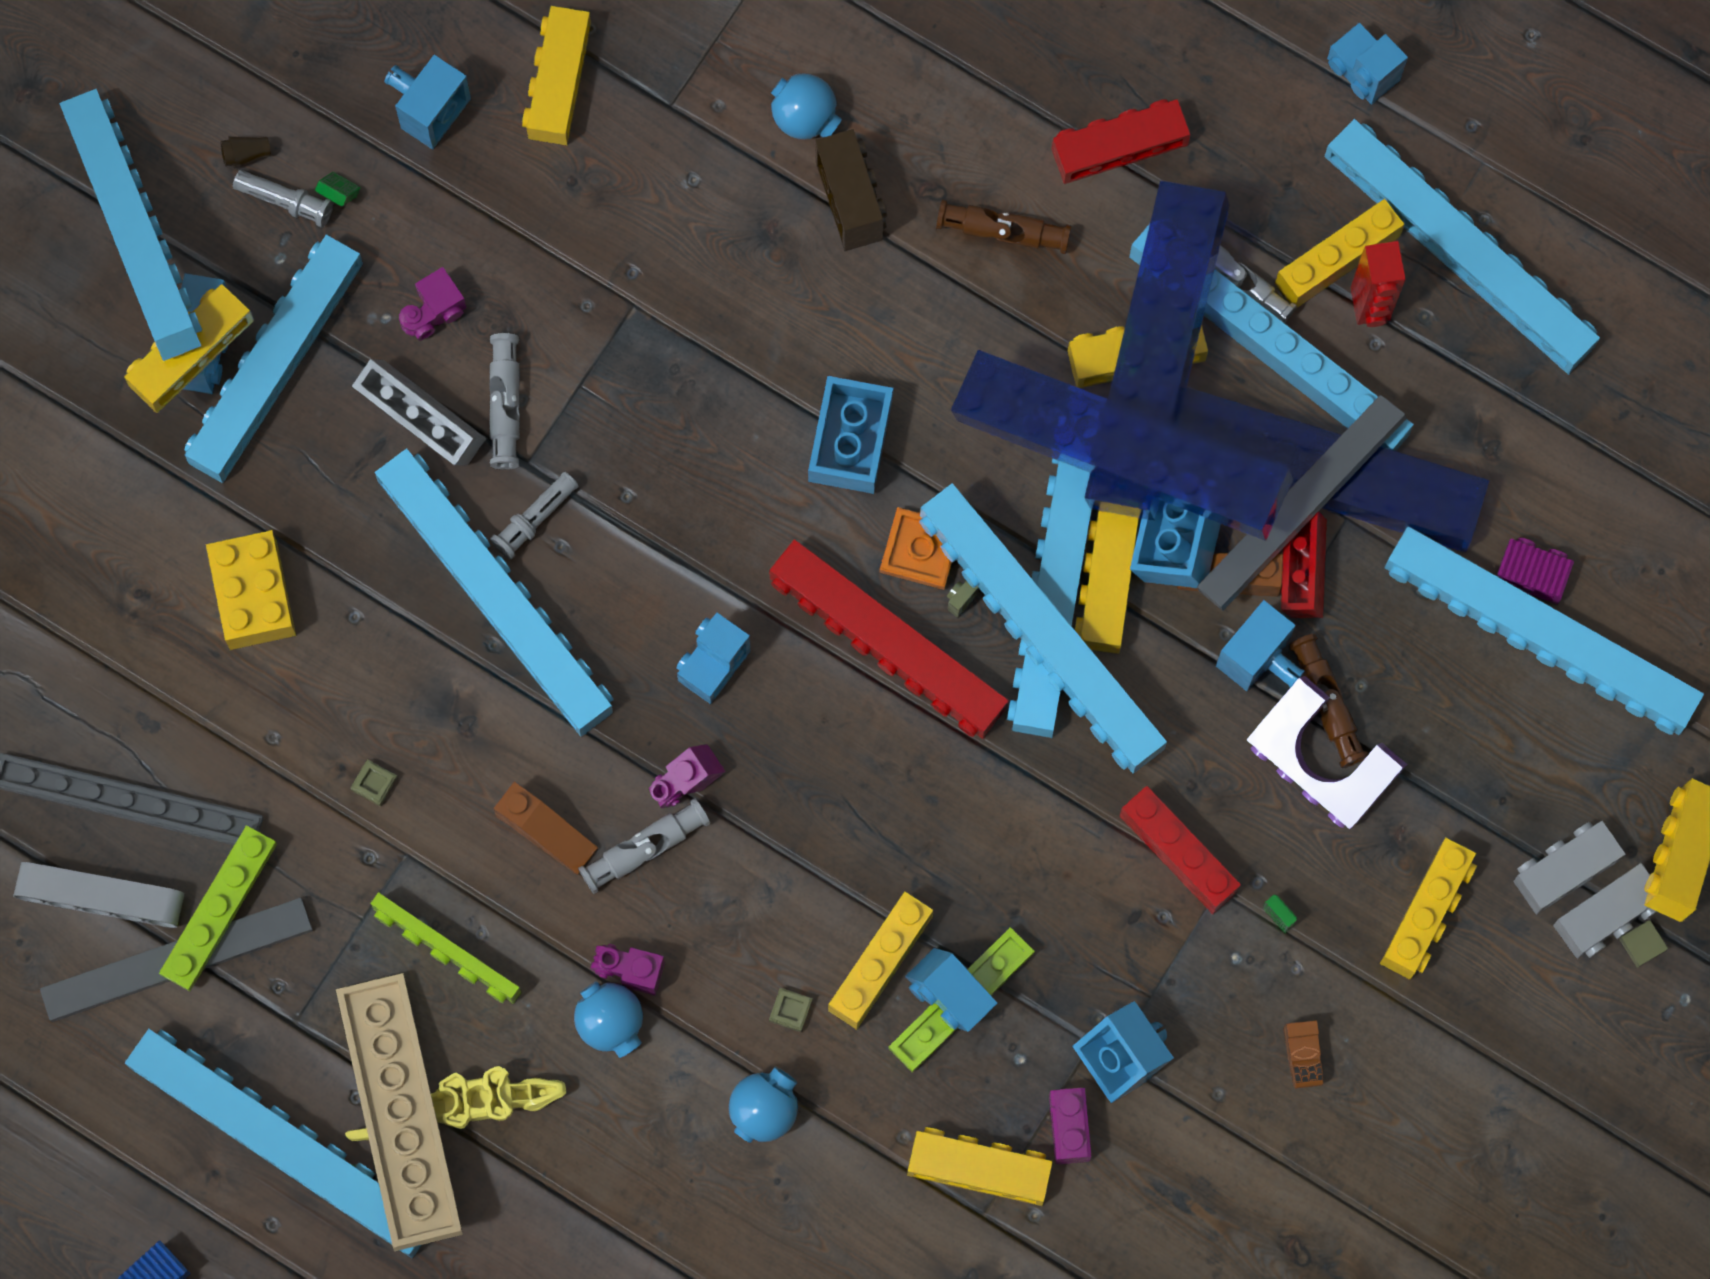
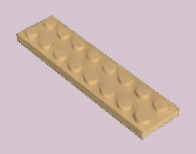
(399, 1112)

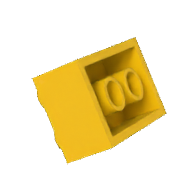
(250, 590)

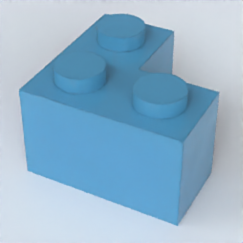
(1367, 63)
(715, 660)
(946, 982)

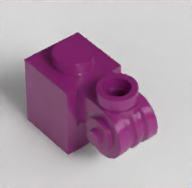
(441, 304)
(686, 774)
(637, 968)

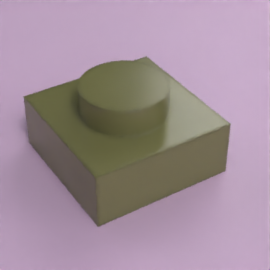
(961, 597)

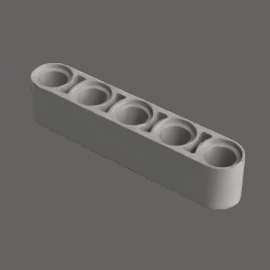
(99, 894)

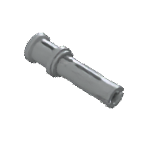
(296, 202)
(520, 529)

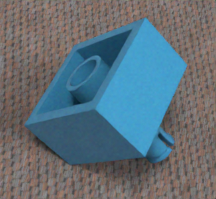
(430, 100)
(1259, 648)
(1123, 1051)

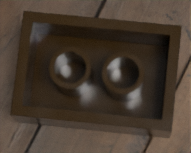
(850, 189)

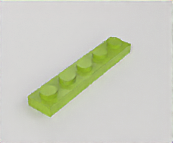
(218, 908)
(444, 949)
(990, 970)

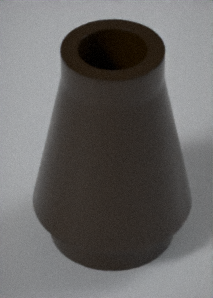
(243, 150)

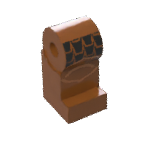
(1304, 1053)

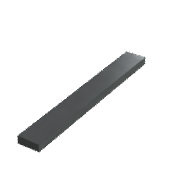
(1303, 501)
(124, 800)
(143, 969)

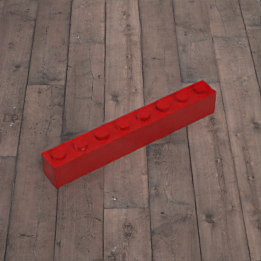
(888, 640)

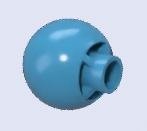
(804, 107)
(609, 1018)
(764, 1106)

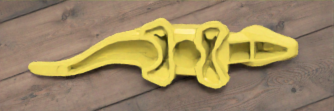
(489, 1097)

